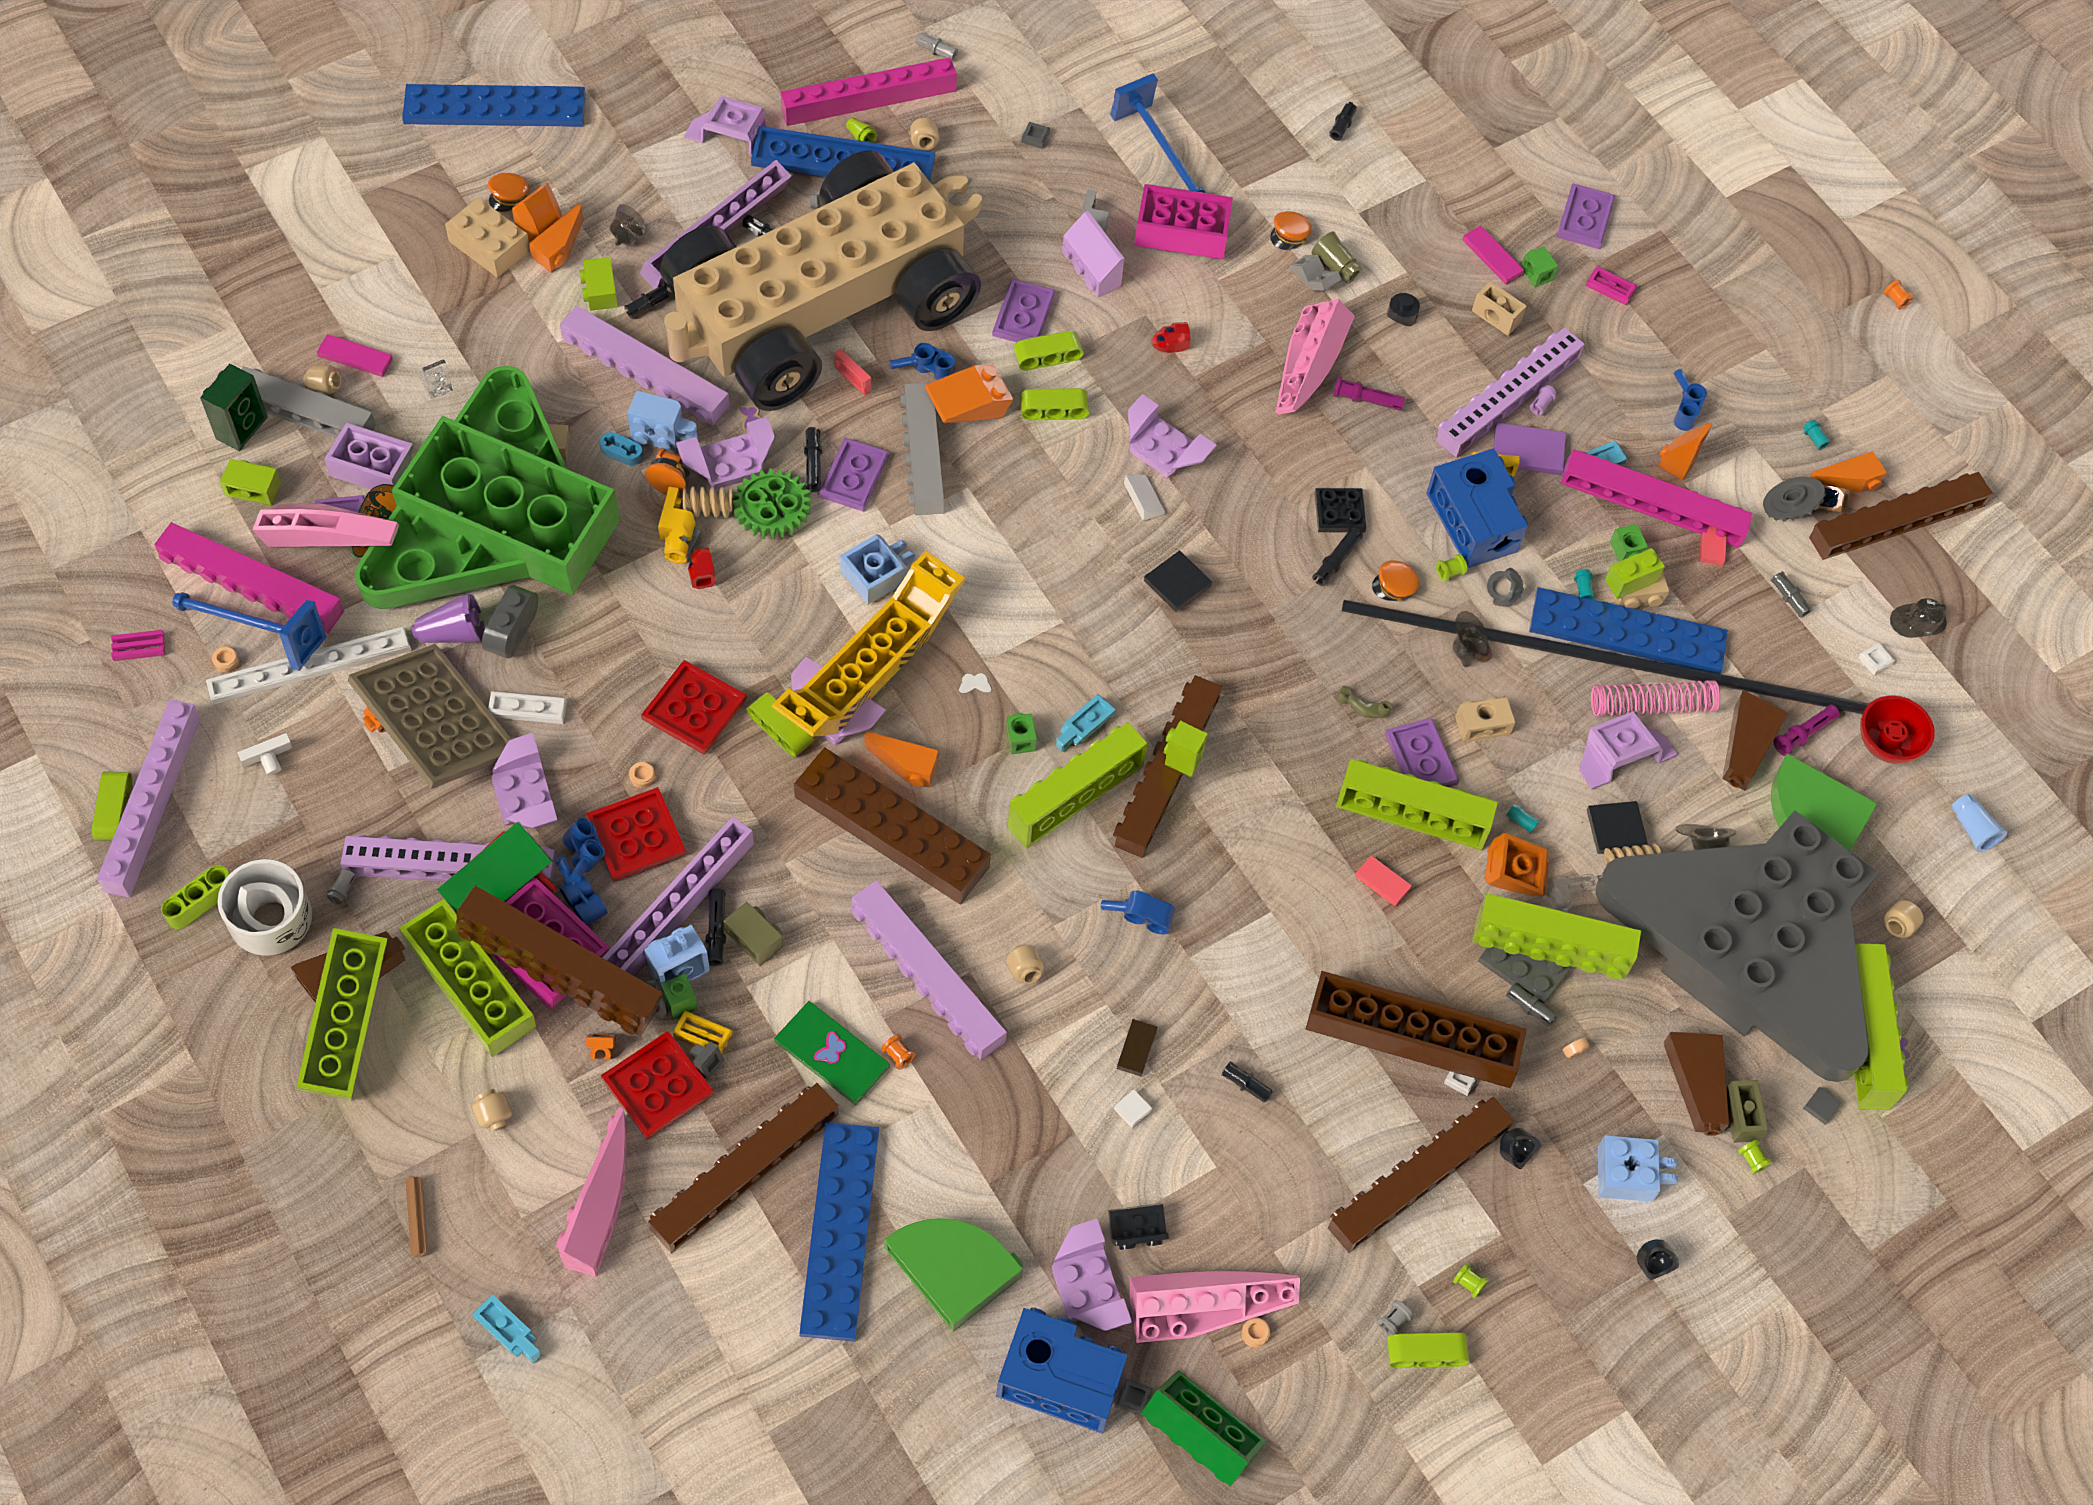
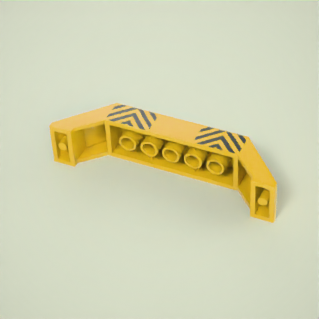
(874, 651)

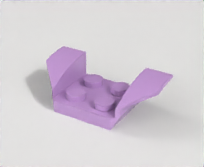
(730, 119)
(1160, 443)
(730, 459)
(863, 718)
(1618, 744)
(522, 784)
(1087, 1280)

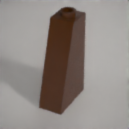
(1750, 737)
(310, 971)
(1701, 1078)

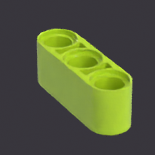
(1048, 350)
(1054, 404)
(778, 727)
(110, 803)
(183, 898)
(1428, 1350)

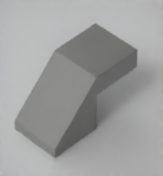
(1100, 216)
(1312, 273)

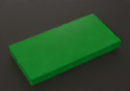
(499, 868)
(857, 1066)

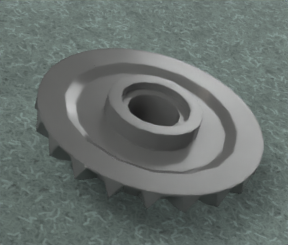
(1794, 498)

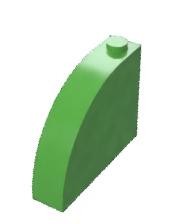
(1820, 800)
(953, 1266)

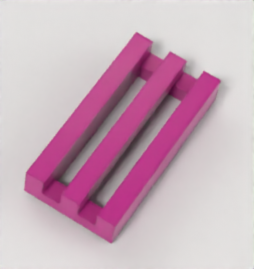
(1609, 287)
(138, 642)

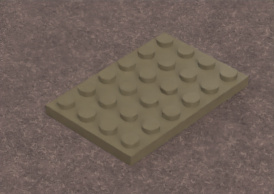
(431, 715)

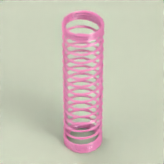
(1600, 708)

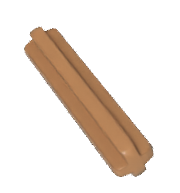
(416, 1216)

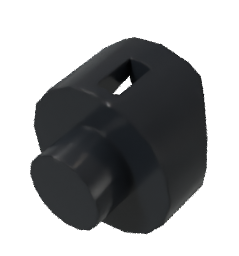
(1403, 309)
(1518, 1147)
(1657, 1259)

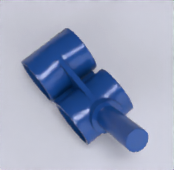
(927, 359)
(1691, 402)
(585, 841)
(580, 895)
(1142, 907)

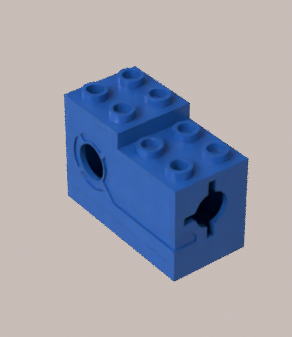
(1478, 507)
(1060, 1372)

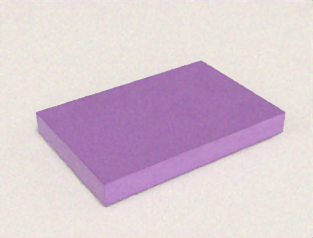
(1585, 216)
(1023, 311)
(1537, 448)
(854, 474)
(1422, 752)

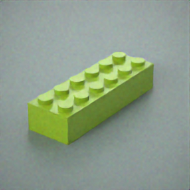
(1076, 784)
(1416, 804)
(1556, 936)
(468, 979)
(341, 1014)
(1881, 1077)

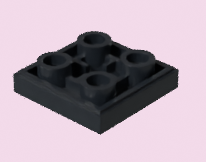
(1340, 509)
(1177, 581)
(1616, 825)

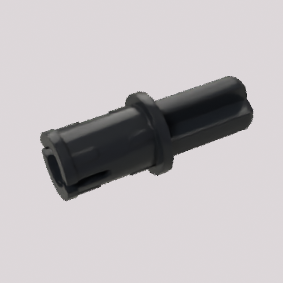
(1343, 121)
(756, 226)
(646, 301)
(1247, 1082)

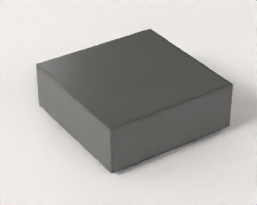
(1035, 135)
(1822, 1105)
(1134, 1397)

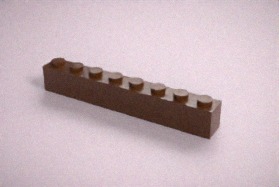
(1900, 515)
(1160, 780)
(743, 1167)
(1420, 1174)

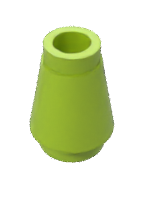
(861, 130)

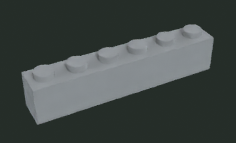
(308, 407)
(923, 450)

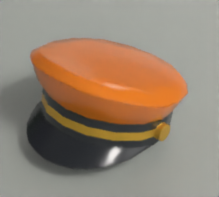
(507, 191)
(1290, 230)
(666, 473)
(1395, 581)

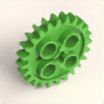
(753, 513)

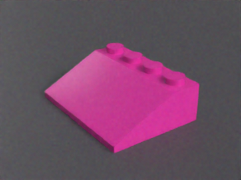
(1183, 221)
(546, 908)

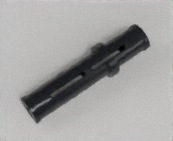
(813, 451)
(1332, 563)
(716, 901)

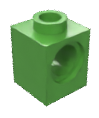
(1539, 266)
(1626, 537)
(1019, 742)
(679, 995)

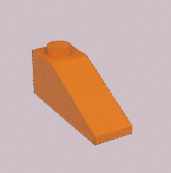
(555, 243)
(1683, 451)
(1854, 474)
(909, 761)

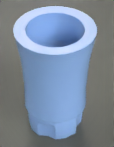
(1978, 823)

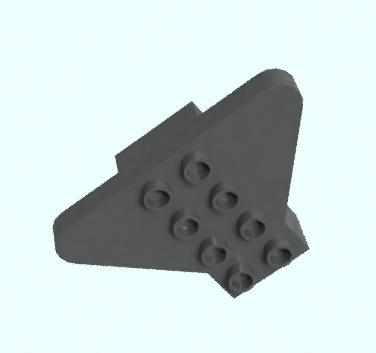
(1759, 936)

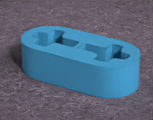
(621, 448)

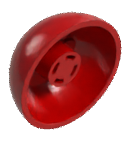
(1896, 729)

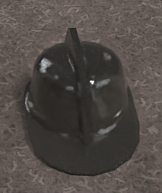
(627, 226)
(1919, 618)
(1471, 640)
(1706, 837)

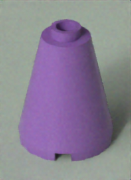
(451, 622)

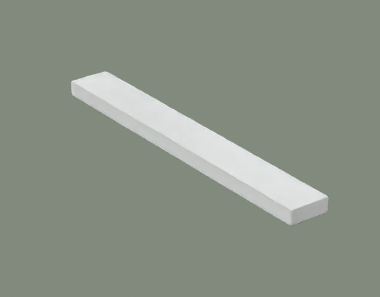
(320, 663)

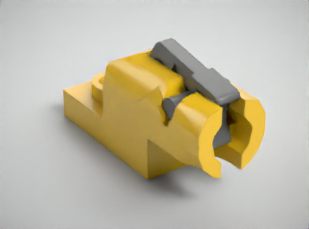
(677, 528)

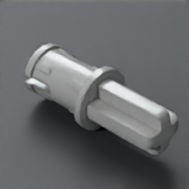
(936, 46)

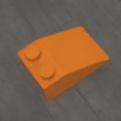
(970, 395)

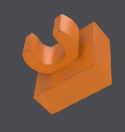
(600, 1041)

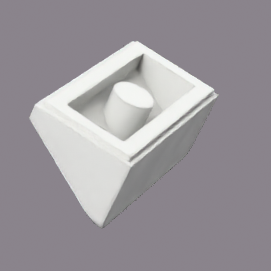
(1143, 496)

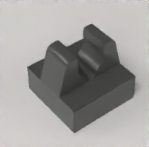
(707, 1059)

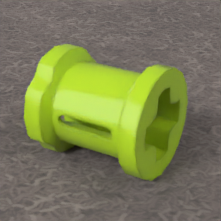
(1451, 567)
(1755, 1157)
(1470, 1280)

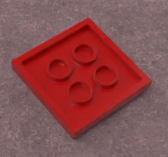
(693, 707)
(636, 834)
(657, 1085)

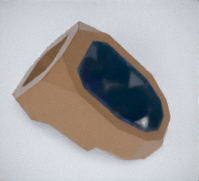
(1835, 499)

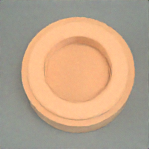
(225, 659)
(642, 775)
(1576, 1048)
(1255, 1332)

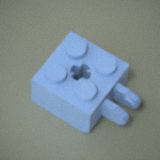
(658, 422)
(875, 567)
(677, 955)
(1643, 1160)

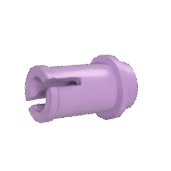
(1546, 395)

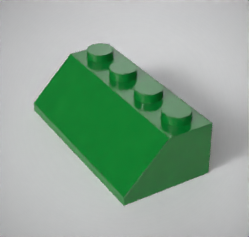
(1203, 1427)

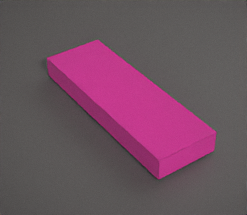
(1493, 255)
(354, 355)

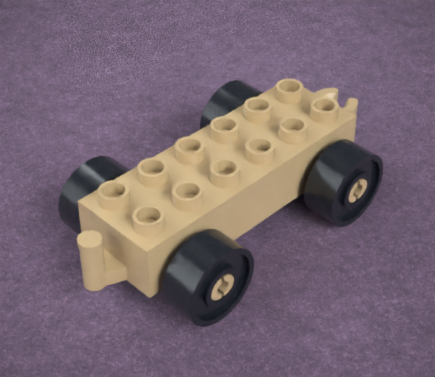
(867, 241)

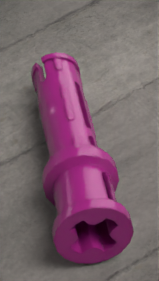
(1357, 391)
(1799, 735)

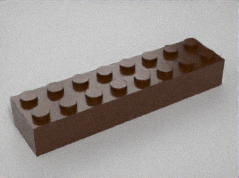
(892, 825)
(557, 961)
(1416, 1029)

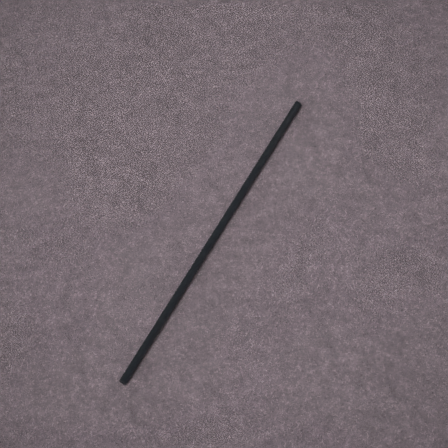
(1610, 658)

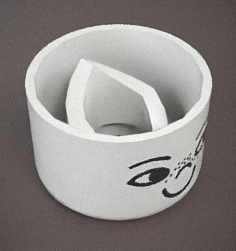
(255, 886)

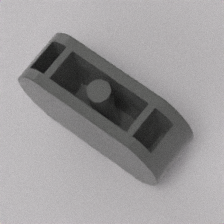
(510, 621)

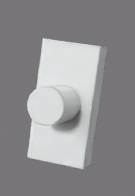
(266, 753)

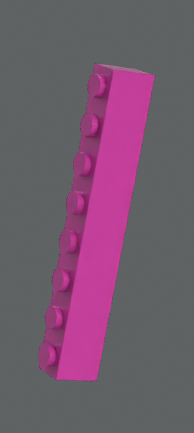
(868, 91)
(1655, 497)
(244, 575)

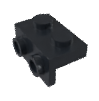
(1138, 1225)

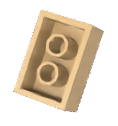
(487, 237)

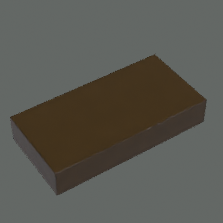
(1137, 1047)

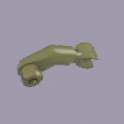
(1371, 710)

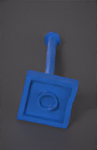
(1137, 98)
(299, 636)

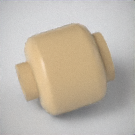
(924, 134)
(322, 379)
(1903, 919)
(1025, 964)
(491, 1110)

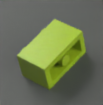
(599, 284)
(250, 482)
(1634, 573)
(1185, 748)

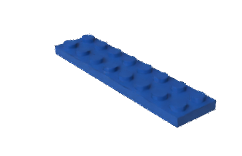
(494, 105)
(820, 154)
(1628, 630)
(839, 1232)

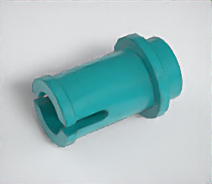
(1816, 434)
(1584, 584)
(1522, 818)

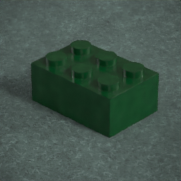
(234, 407)

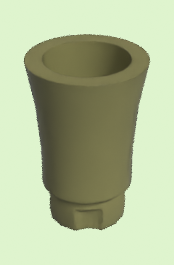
(1337, 257)

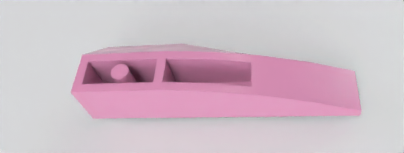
(1312, 352)
(321, 526)
(598, 1203)
(1205, 1301)

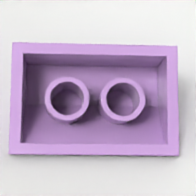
(1093, 255)
(367, 457)

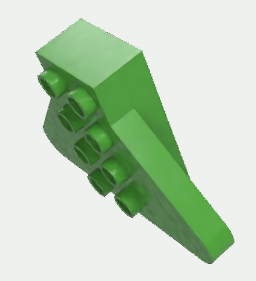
(489, 505)

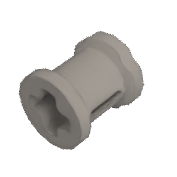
(1395, 1318)

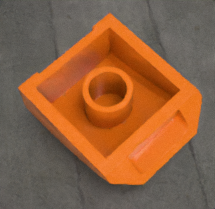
(537, 212)
(1517, 865)

